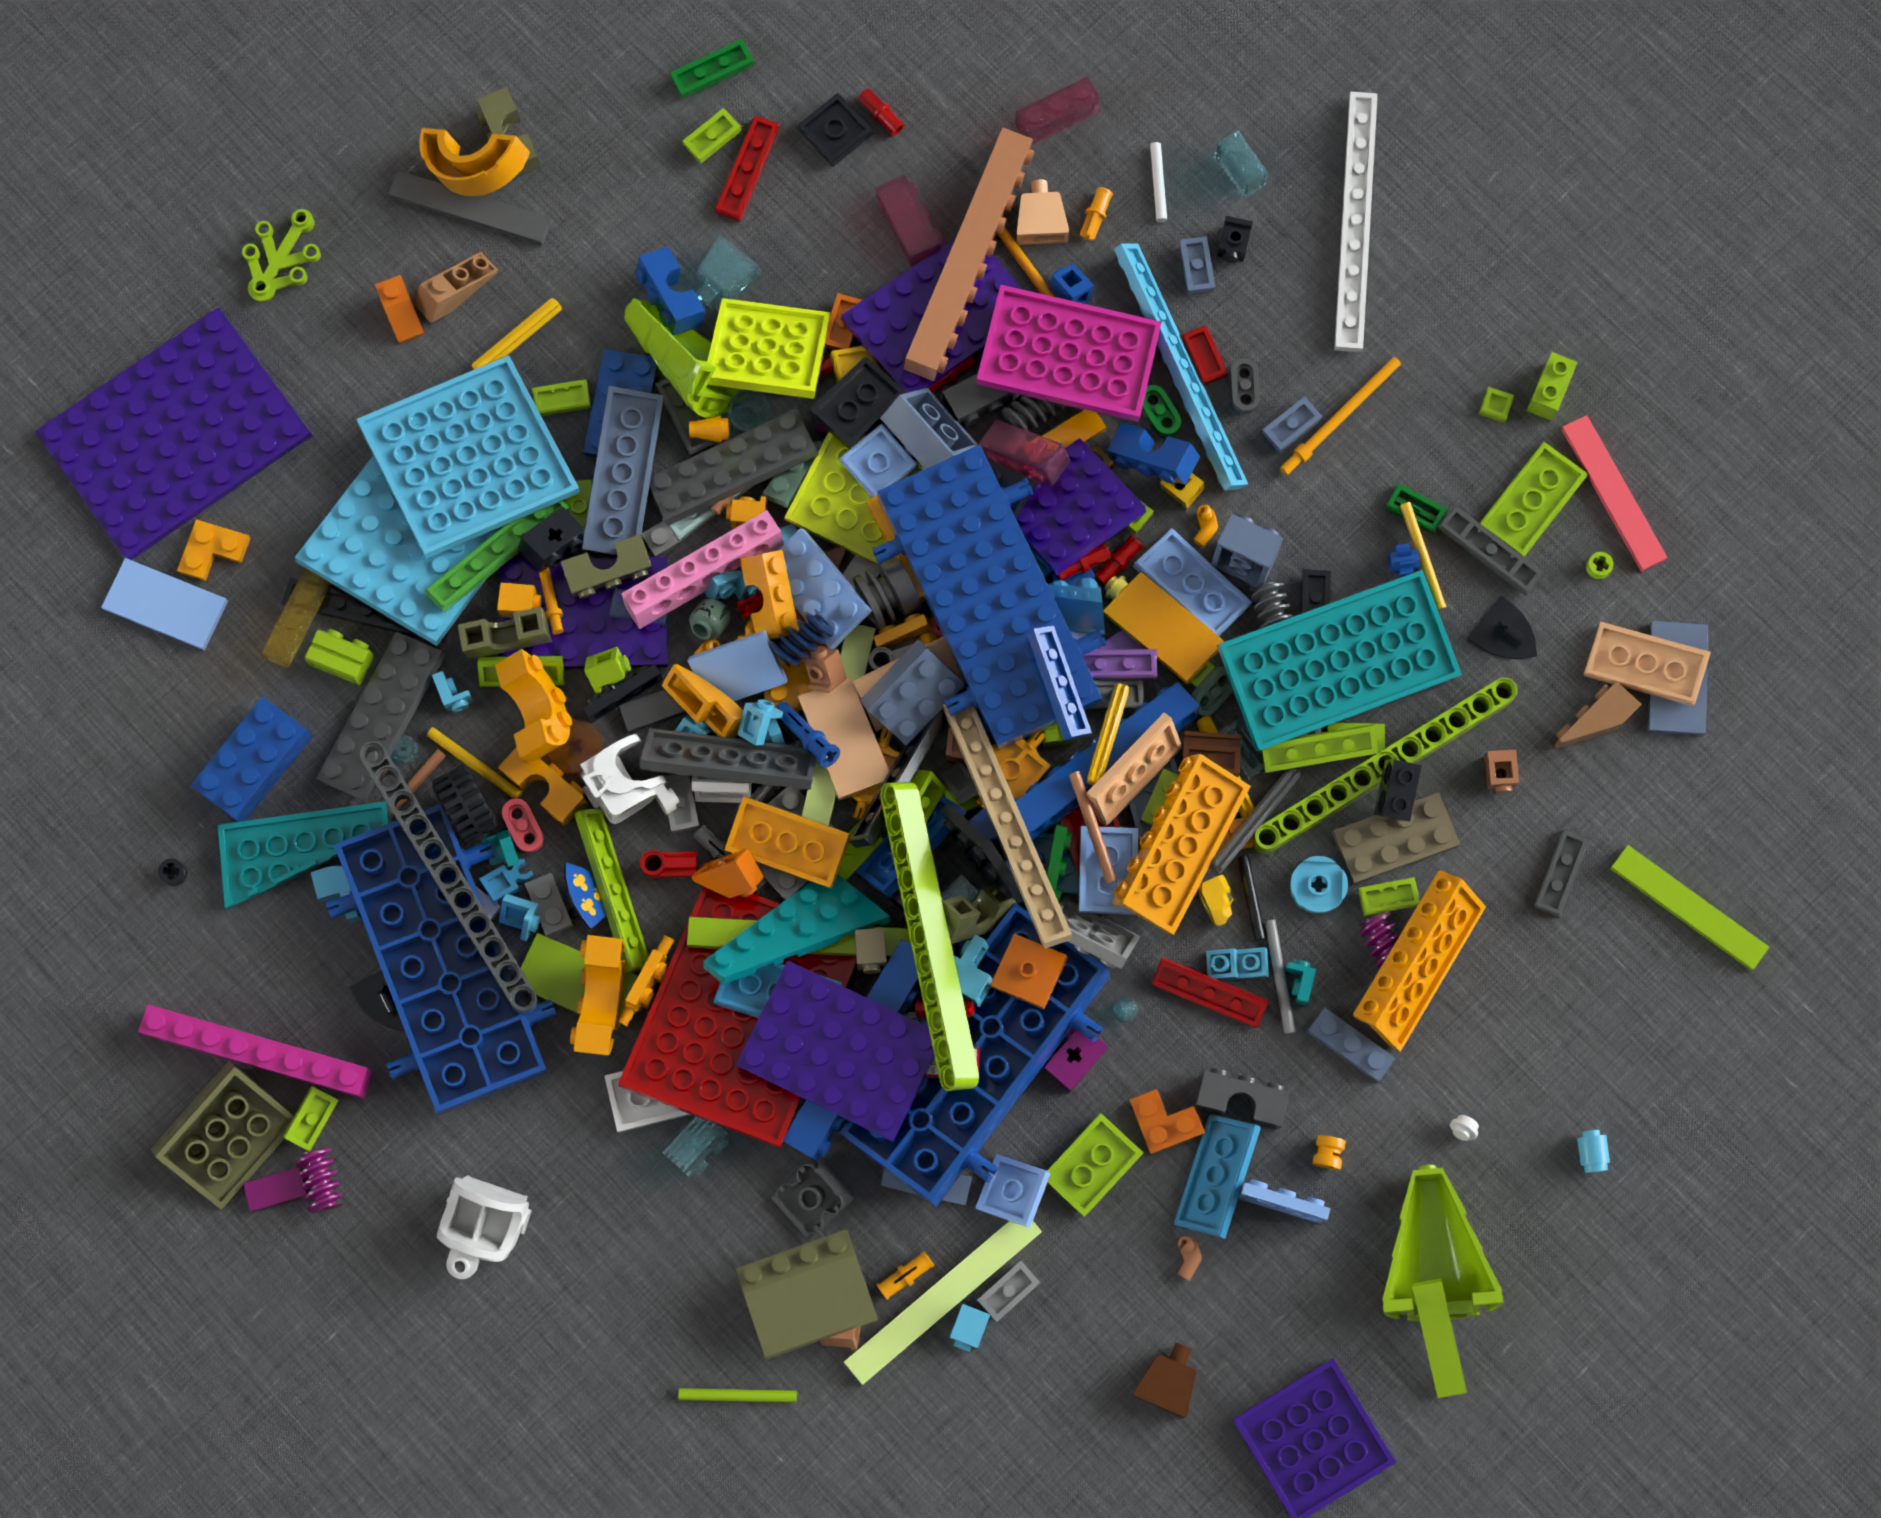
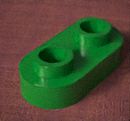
(1160, 412)

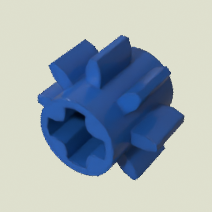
(1403, 560)

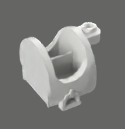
(613, 788)
(480, 1224)

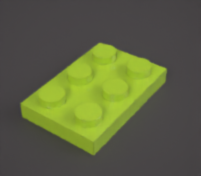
(1092, 1165)

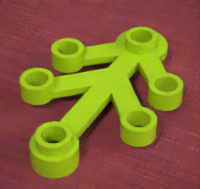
(279, 258)

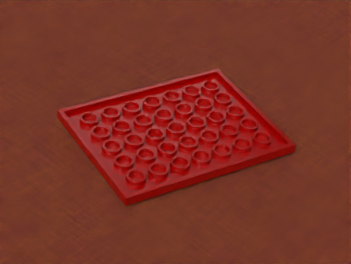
(693, 1046)

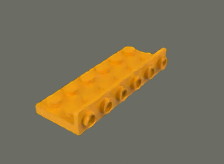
(1181, 843)
(1420, 959)

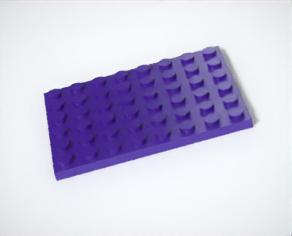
(173, 434)

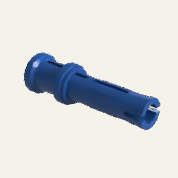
(813, 740)

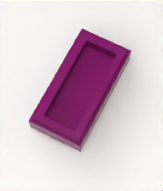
(274, 1189)

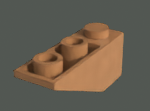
(453, 286)
(1607, 715)

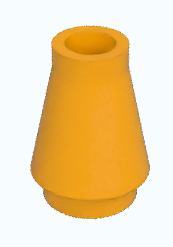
(710, 429)

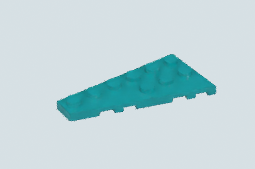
(277, 849)
(798, 926)

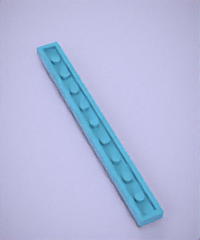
(1181, 368)

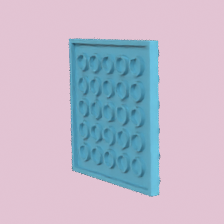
(467, 456)
(375, 557)

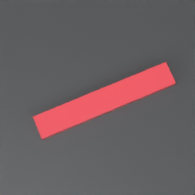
(1614, 493)

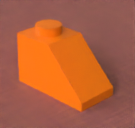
(399, 309)
(730, 874)

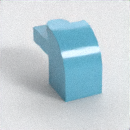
(332, 884)
(973, 981)

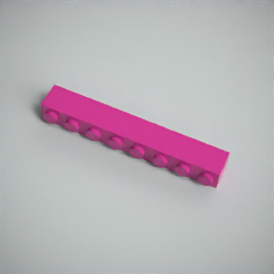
(256, 1051)

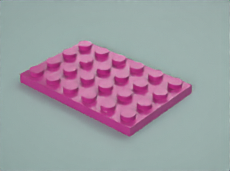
(1069, 353)

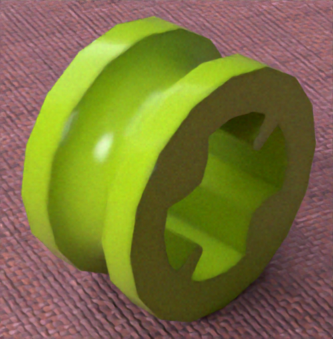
(1607, 563)

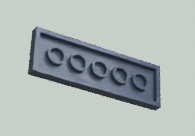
(622, 469)

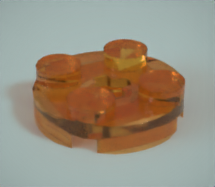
(590, 743)

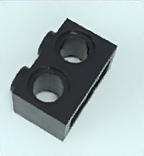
(1397, 790)

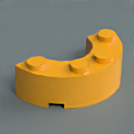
(474, 173)
(539, 702)
(602, 995)

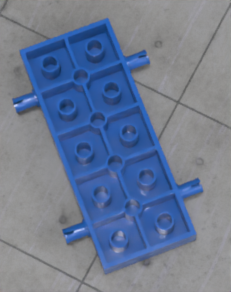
(983, 591)
(449, 1003)
(1014, 1043)

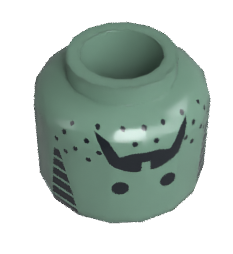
(709, 619)

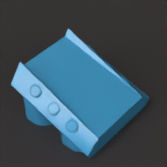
(1080, 604)

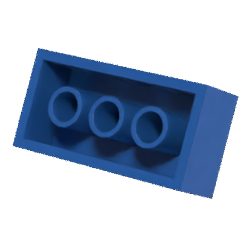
(252, 760)

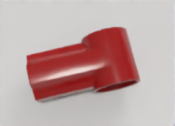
(672, 864)

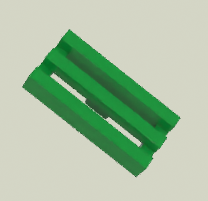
(1431, 528)

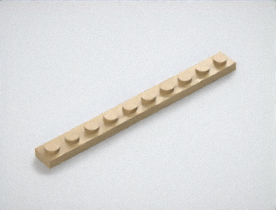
(1009, 827)

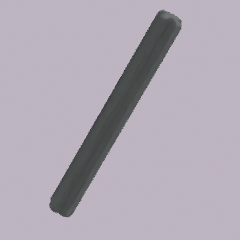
(1255, 819)

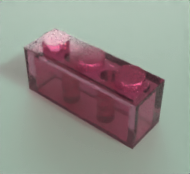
(1058, 110)
(908, 219)
(1025, 452)

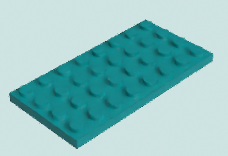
(1339, 660)

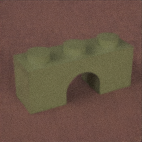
(499, 113)
(631, 562)
(489, 638)
(977, 918)

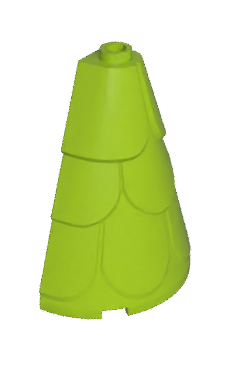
(680, 359)
(1438, 1244)

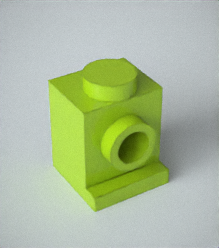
(606, 668)

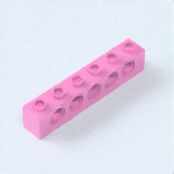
(693, 573)

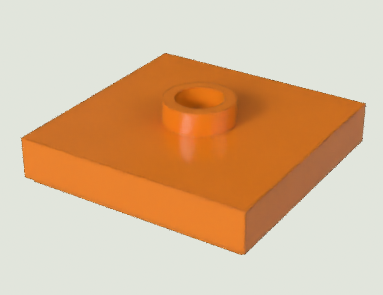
(1028, 971)

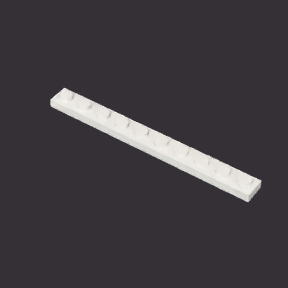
(1355, 222)

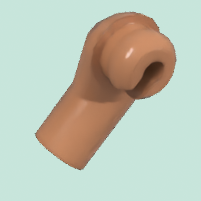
(1191, 1255)

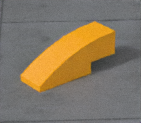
(703, 701)

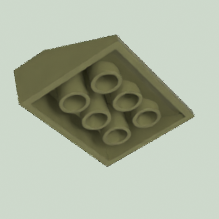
(224, 1135)
(806, 1294)

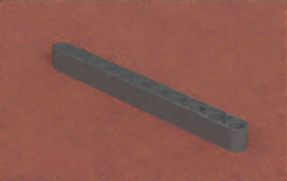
(442, 864)

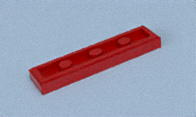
(747, 168)
(1209, 992)

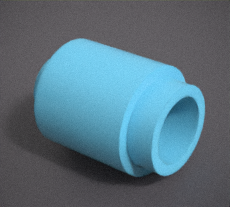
(1593, 1151)

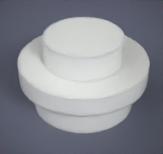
(1464, 1128)

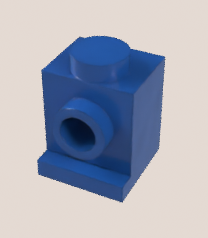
(1071, 284)

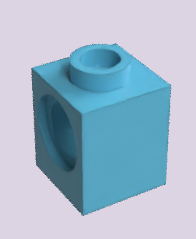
(969, 1328)

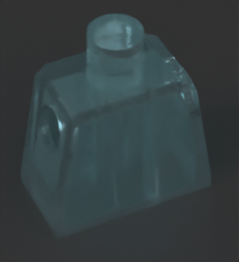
(725, 272)

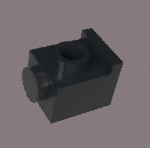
(1237, 229)

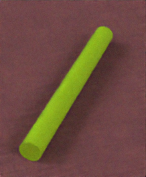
(737, 1395)

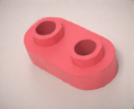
(523, 826)

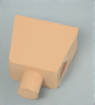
(1041, 217)

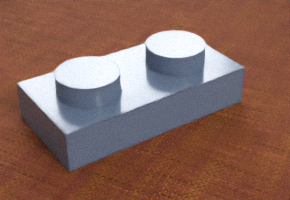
(1197, 265)
(1292, 424)

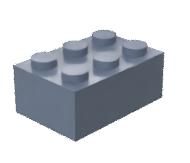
(926, 428)
(1246, 550)
(912, 692)

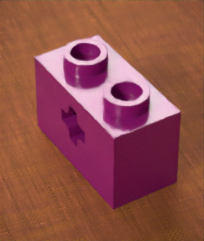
(1071, 1073)

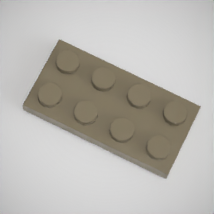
(1386, 844)

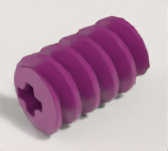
(1380, 936)
(319, 1180)

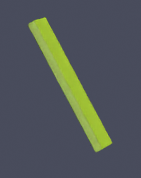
(612, 887)
(1689, 908)

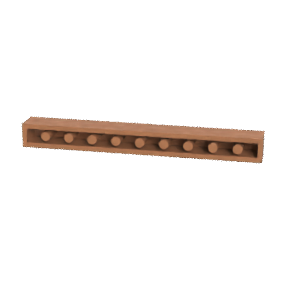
(968, 254)

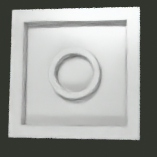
(720, 790)

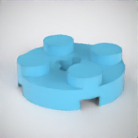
(1330, 874)

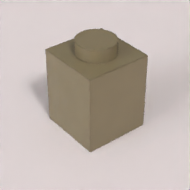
(870, 950)

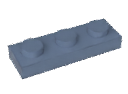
(1351, 1044)

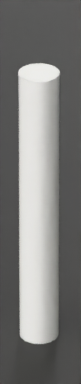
(1158, 182)

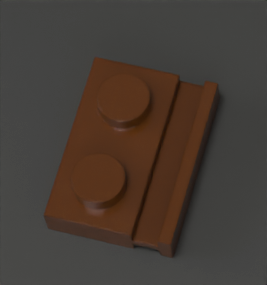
(1217, 747)

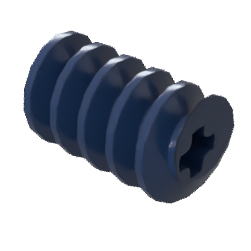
(802, 638)

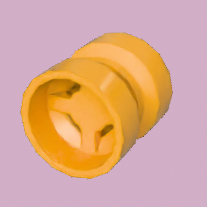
(1328, 1152)

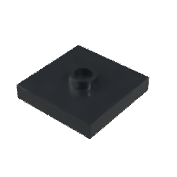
(835, 129)

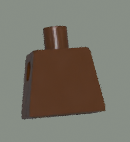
(1168, 1382)

